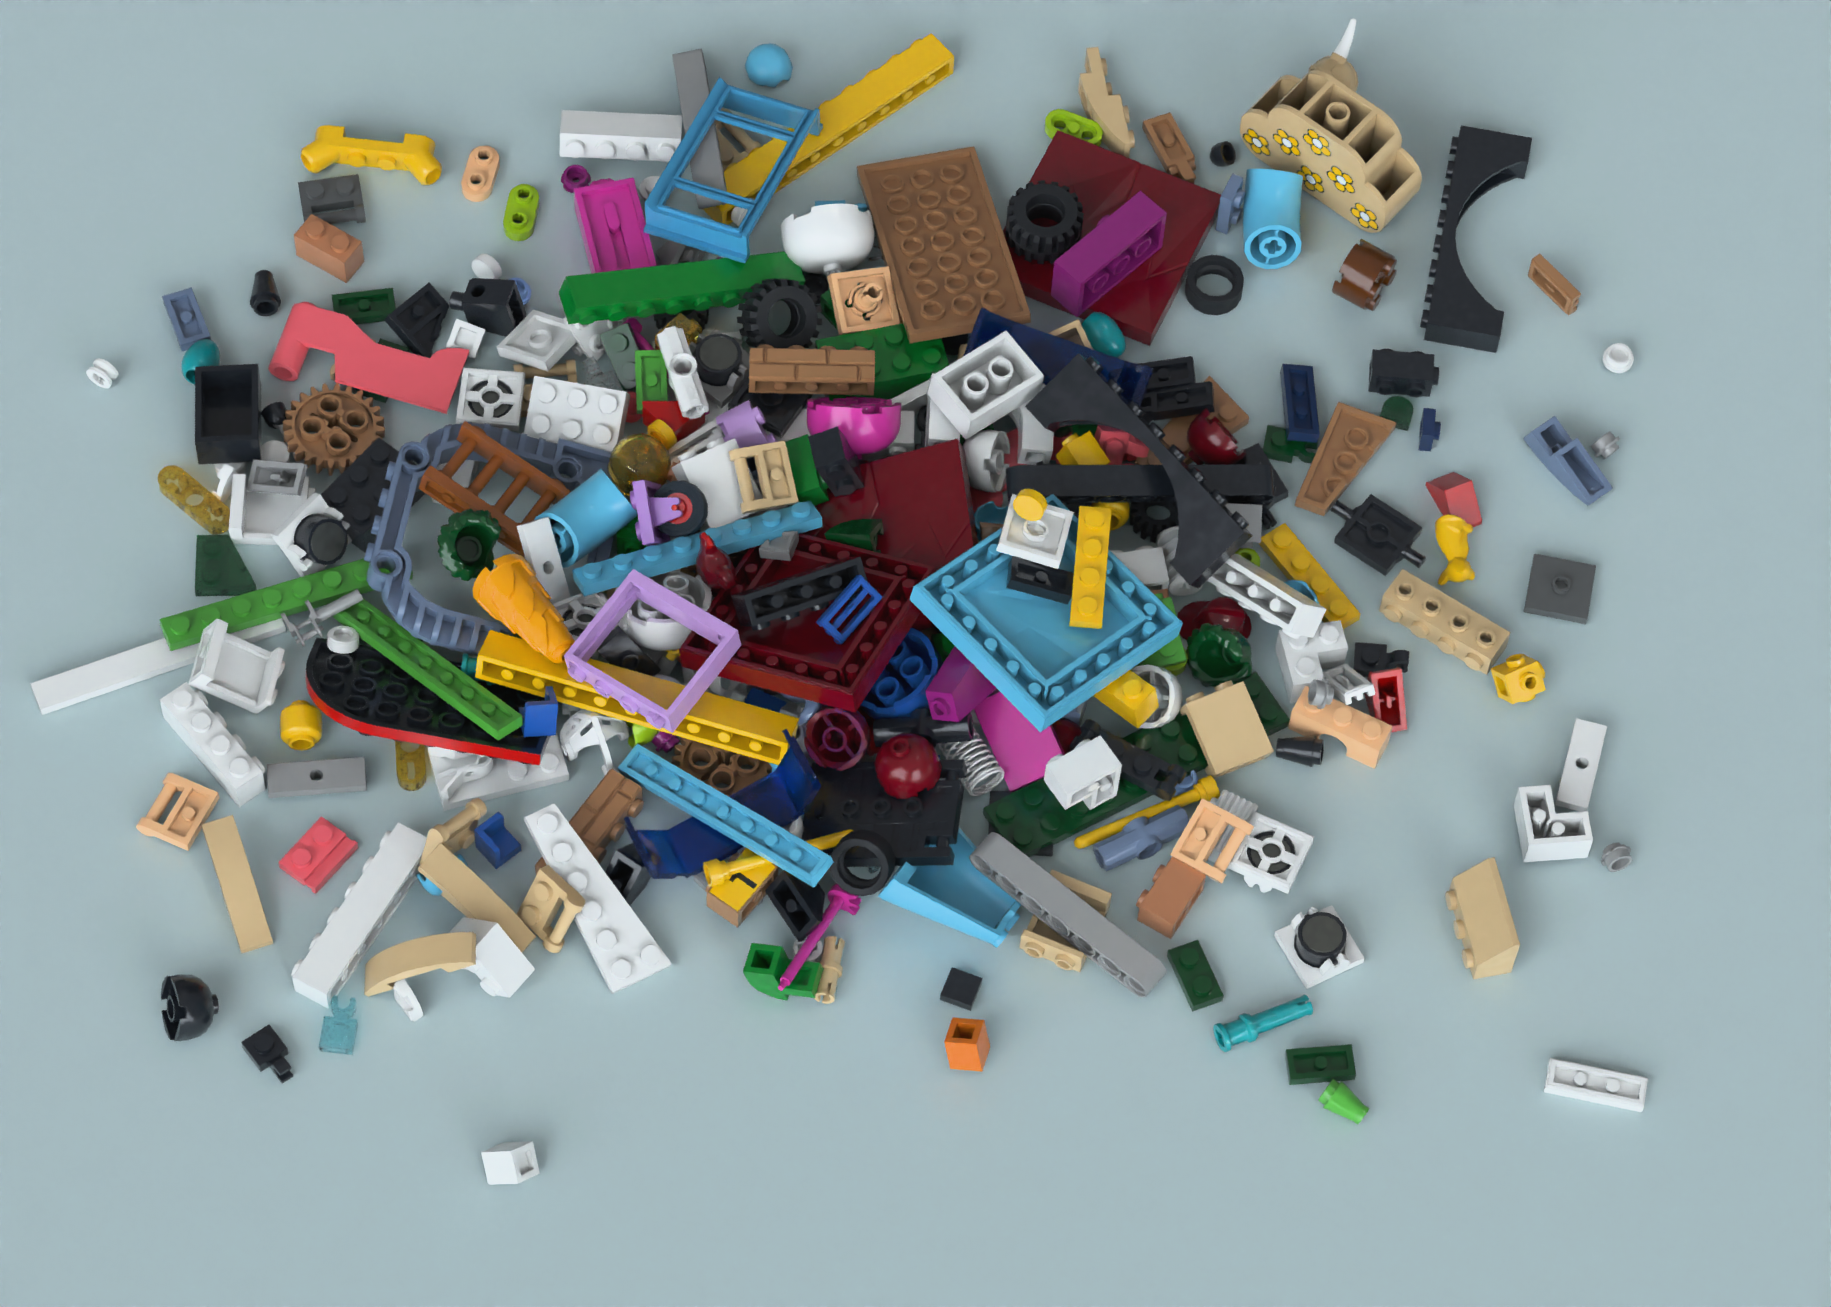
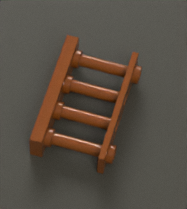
(455, 497)

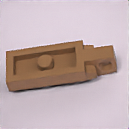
(1170, 146)

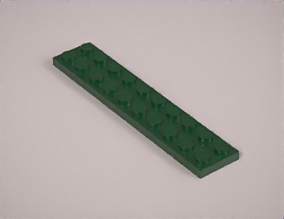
(1037, 819)

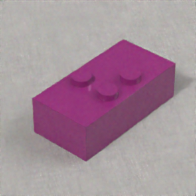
(1108, 253)

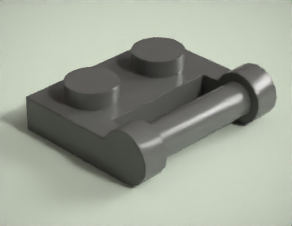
(333, 195)

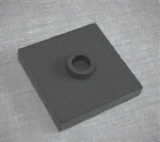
(1559, 588)

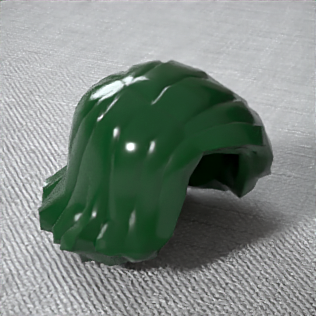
(468, 543)
(1218, 655)

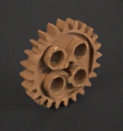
(331, 427)
(722, 765)

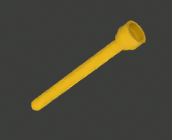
(1205, 788)
(718, 871)

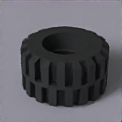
(1043, 202)
(757, 308)

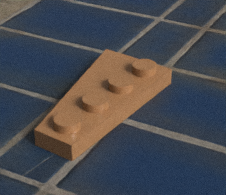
(1176, 429)
(1343, 452)

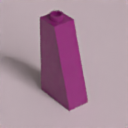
(957, 688)

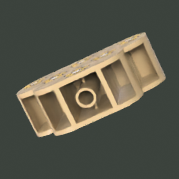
(1337, 144)

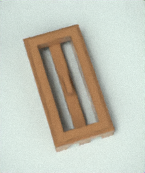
(1554, 284)

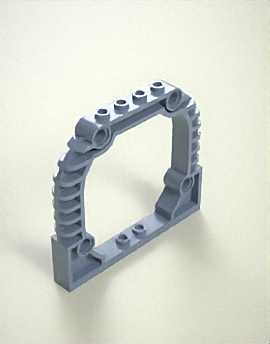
(404, 602)

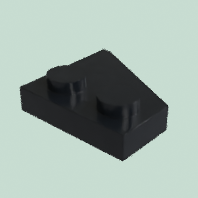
(419, 320)

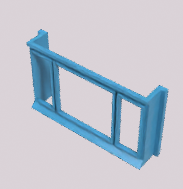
(710, 234)

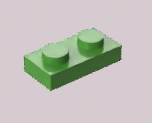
(650, 377)

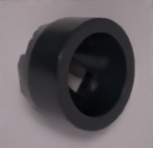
(1222, 154)

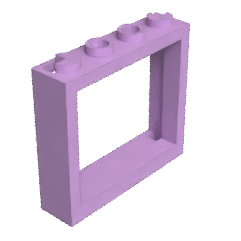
(674, 606)

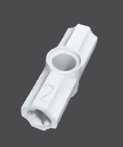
(686, 386)

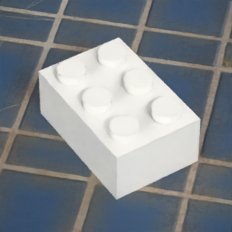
(985, 385)
(576, 413)

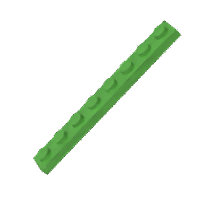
(268, 603)
(431, 669)

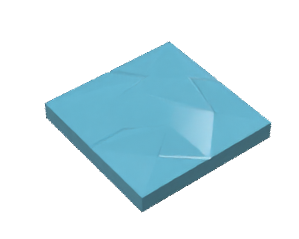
(1027, 640)

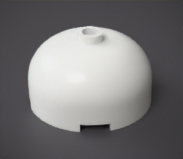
(828, 238)
(656, 630)

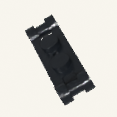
(1137, 765)

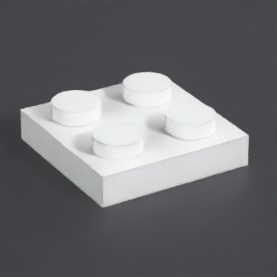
(538, 341)
(1036, 540)

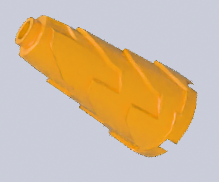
(523, 605)

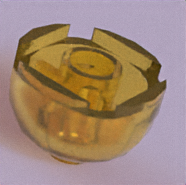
(637, 459)

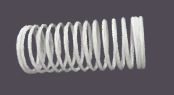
(981, 775)

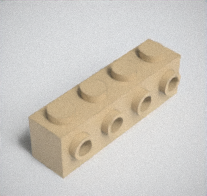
(1444, 622)

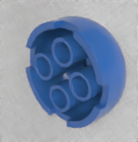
(904, 679)

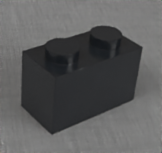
(836, 462)

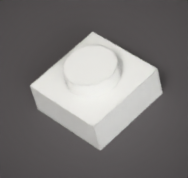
(466, 337)

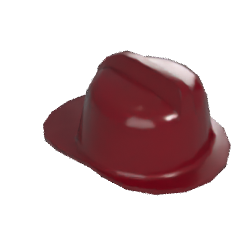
(1217, 611)

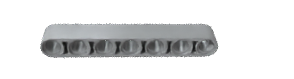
(693, 91)
(1067, 914)

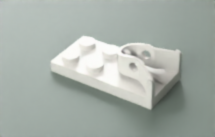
(472, 776)

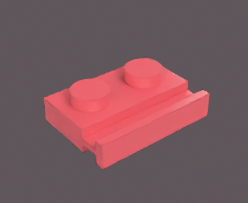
(318, 855)

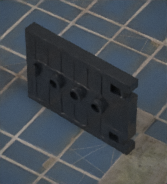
(858, 802)

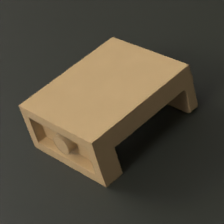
(1227, 728)
(1044, 942)

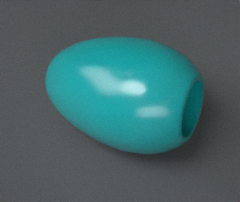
(1104, 334)
(201, 353)

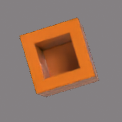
(967, 1044)

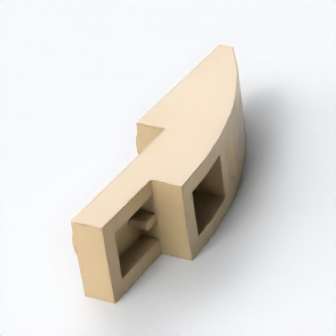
(1103, 106)

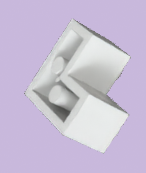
(1305, 657)
(1084, 774)
(1548, 834)
(498, 959)

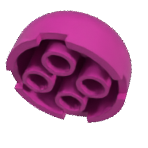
(864, 421)

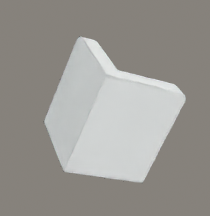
(510, 1162)

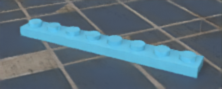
(684, 550)
(726, 815)

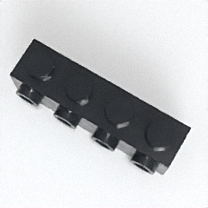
(796, 592)

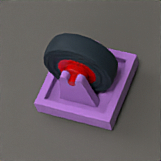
(667, 510)

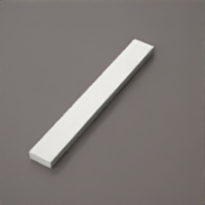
(127, 668)

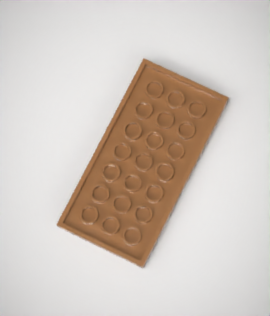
(941, 243)

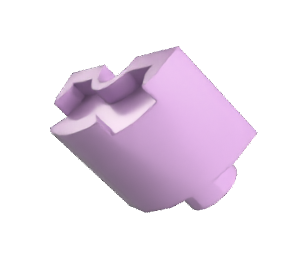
(745, 426)

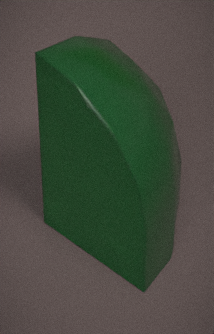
(857, 533)

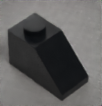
(628, 872)
(797, 903)

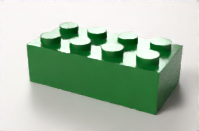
(897, 362)

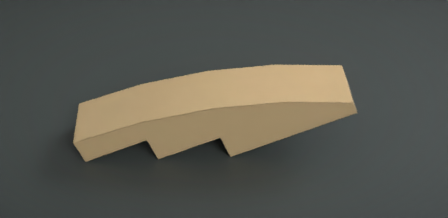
(237, 884)
(473, 895)

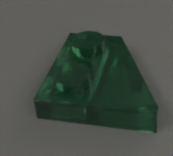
(220, 568)

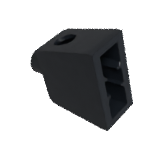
(490, 305)

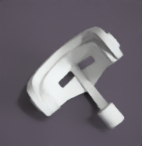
(573, 742)

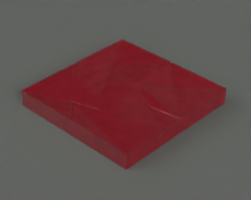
(1103, 185)
(921, 503)
(797, 653)

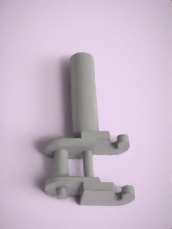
(320, 615)

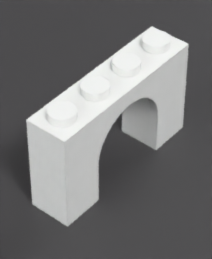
(1034, 440)

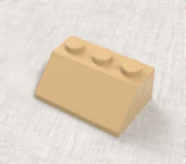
(1483, 920)

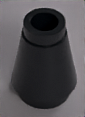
(264, 294)
(1302, 750)

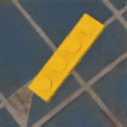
(1299, 564)
(1090, 567)

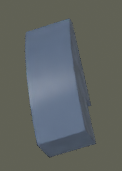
(1568, 461)

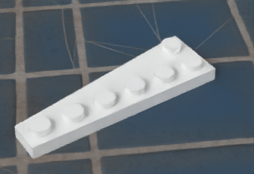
(607, 922)

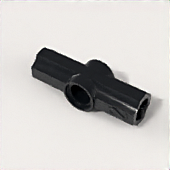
(921, 724)

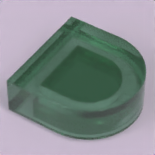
(1398, 410)

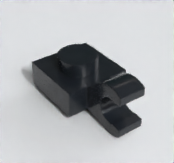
(1374, 657)
(267, 1051)

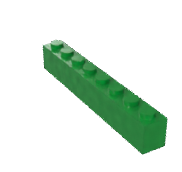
(670, 287)

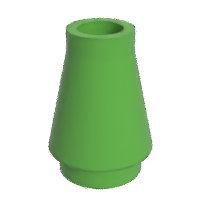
(1343, 1101)

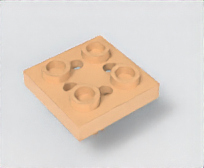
(874, 298)

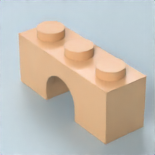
(1361, 733)

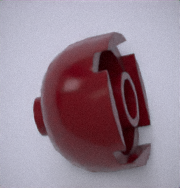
(1212, 442)
(837, 737)
(907, 765)

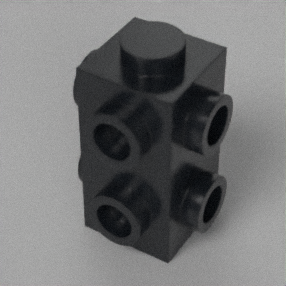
(1402, 373)

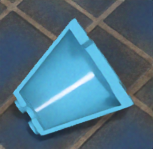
(955, 895)

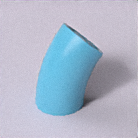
(1272, 217)
(588, 517)

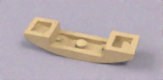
(419, 956)

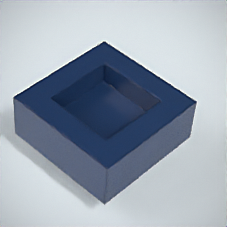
(1428, 430)

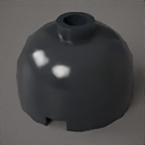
(188, 1007)

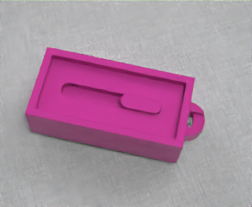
(613, 226)

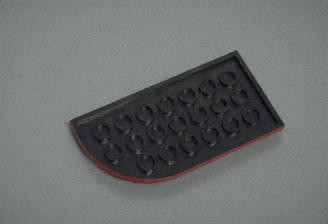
(384, 701)

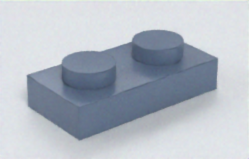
(1230, 203)
(185, 318)

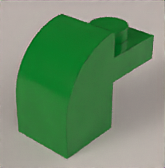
(768, 963)

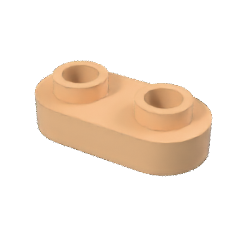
(481, 171)

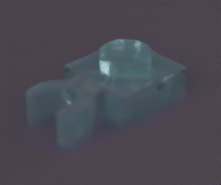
(340, 1031)

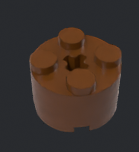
(1364, 275)

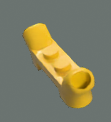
(334, 147)

